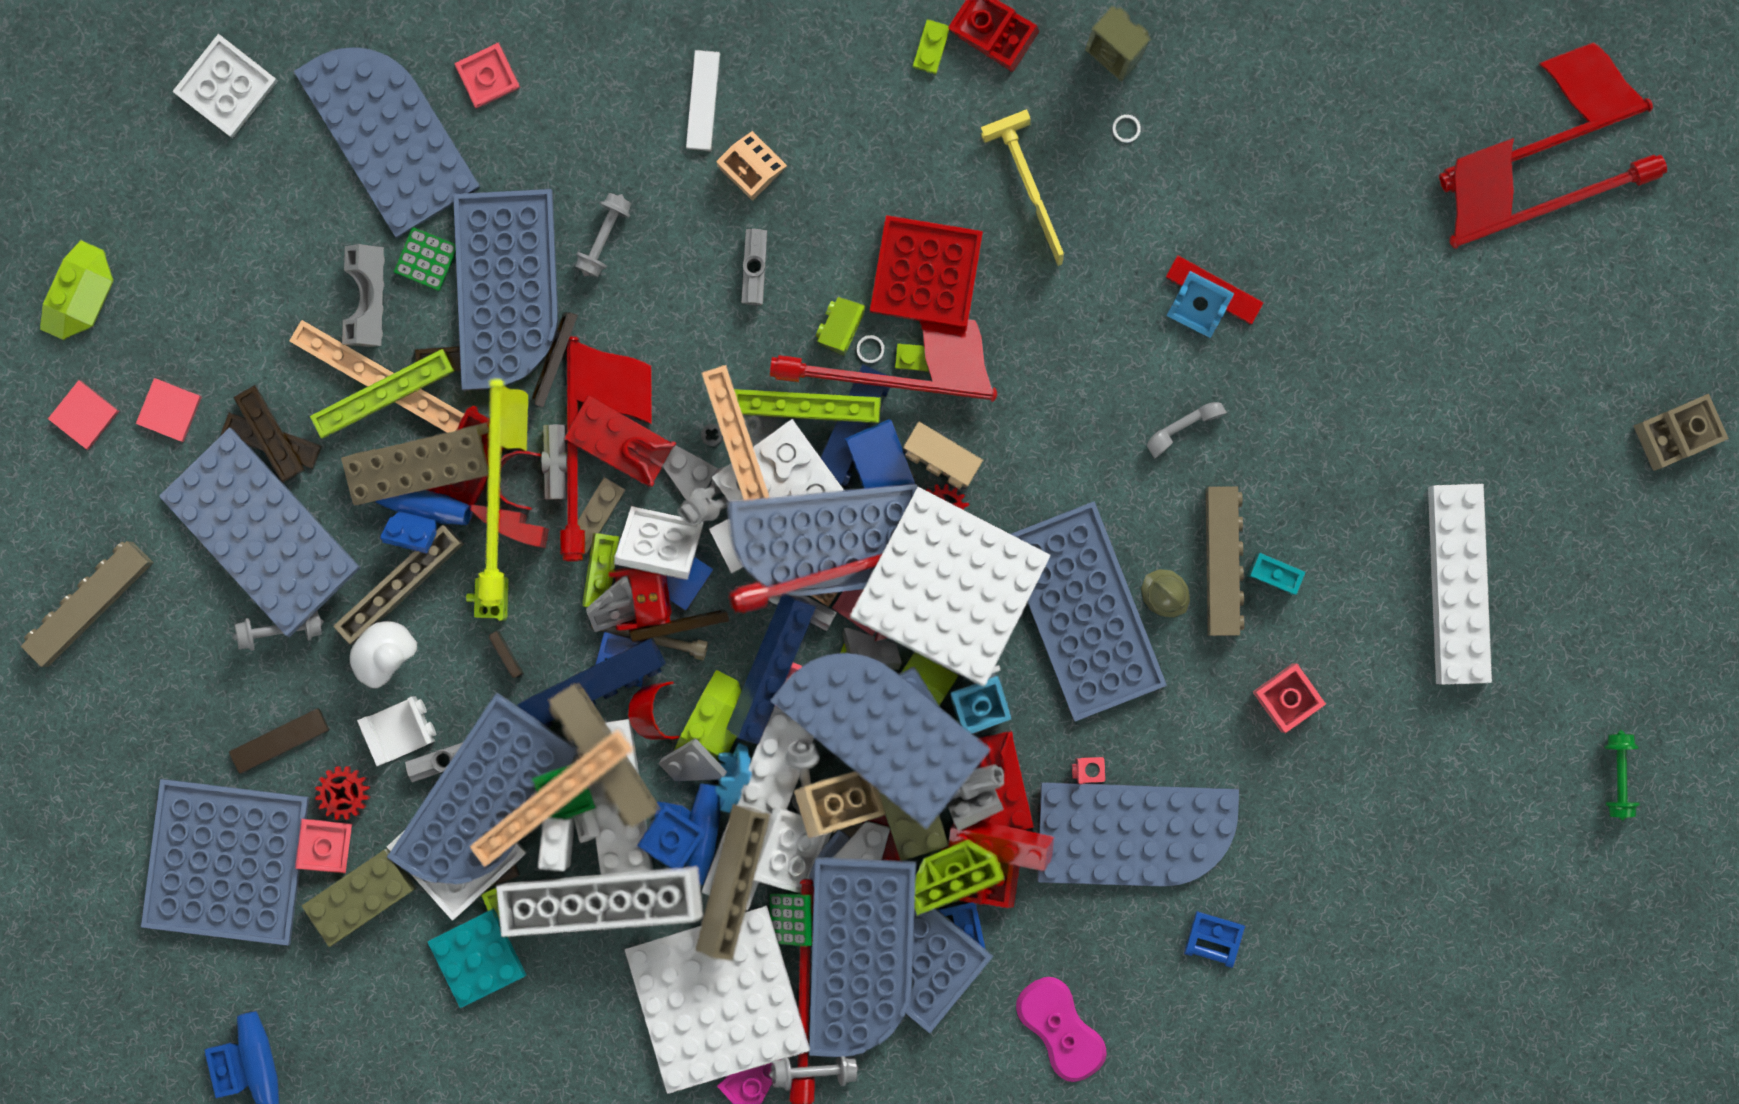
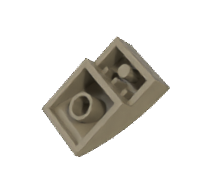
(1681, 432)

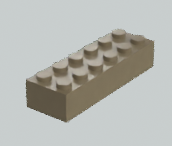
(588, 730)

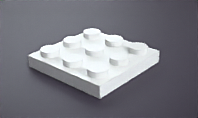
(225, 86)
(658, 543)
(787, 851)

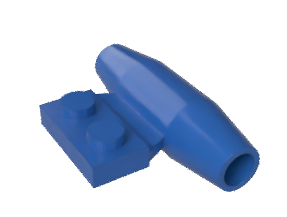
(417, 518)
(707, 816)
(246, 1064)

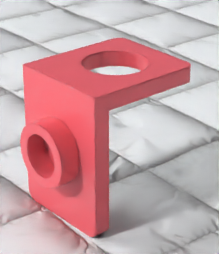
(1079, 773)

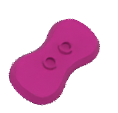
(1050, 1013)

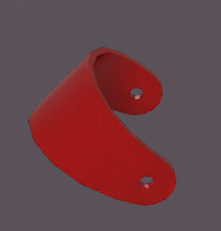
(503, 460)
(641, 713)

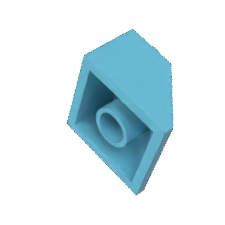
(980, 706)

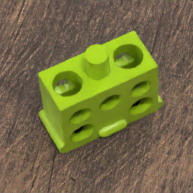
(498, 611)

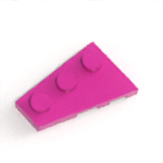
(748, 1085)

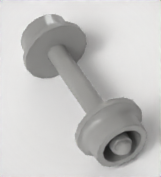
(617, 206)
(245, 635)
(802, 756)
(782, 1072)

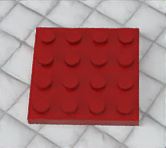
(926, 271)

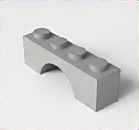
(366, 267)

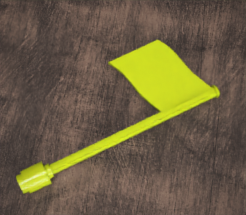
(507, 430)

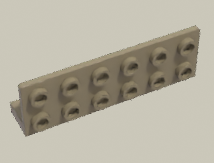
(416, 465)

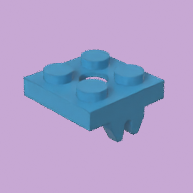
(1204, 320)
(737, 776)

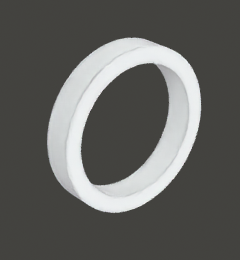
(1126, 140)
(870, 337)

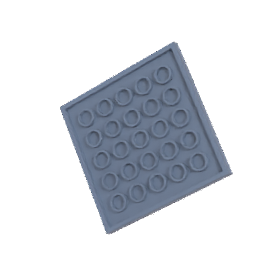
(224, 862)

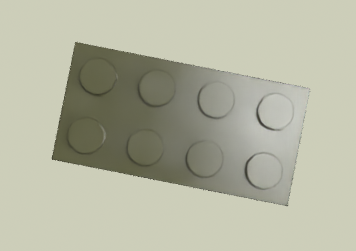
(1117, 42)
(909, 835)
(358, 897)

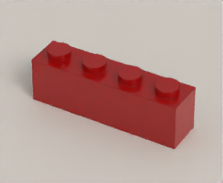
(1007, 843)

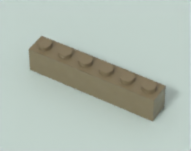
(1223, 561)
(398, 585)
(86, 604)
(732, 882)

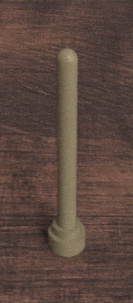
(696, 648)

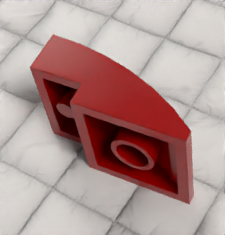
(994, 31)
(513, 526)
(1000, 894)

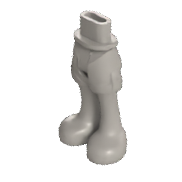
(700, 506)

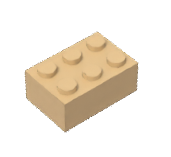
(941, 456)
(838, 803)

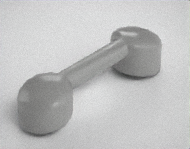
(1161, 439)

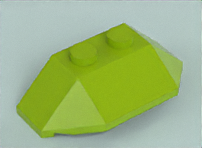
(77, 292)
(712, 716)
(954, 875)

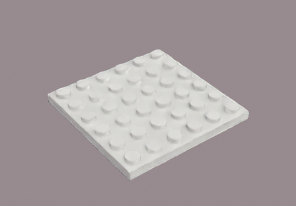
(950, 586)
(717, 1013)

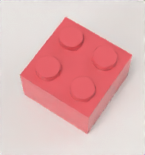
(1289, 697)

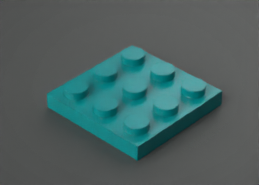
(476, 958)

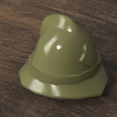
(1165, 593)

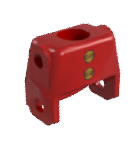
(649, 597)

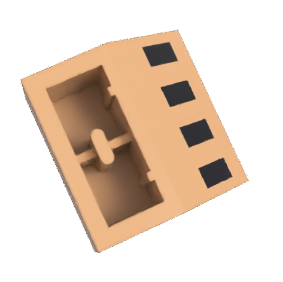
(751, 165)

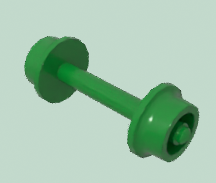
(1622, 807)

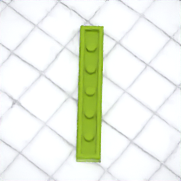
(382, 394)
(809, 406)

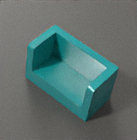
(1276, 573)

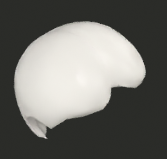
(381, 652)

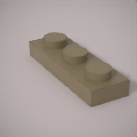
(599, 509)

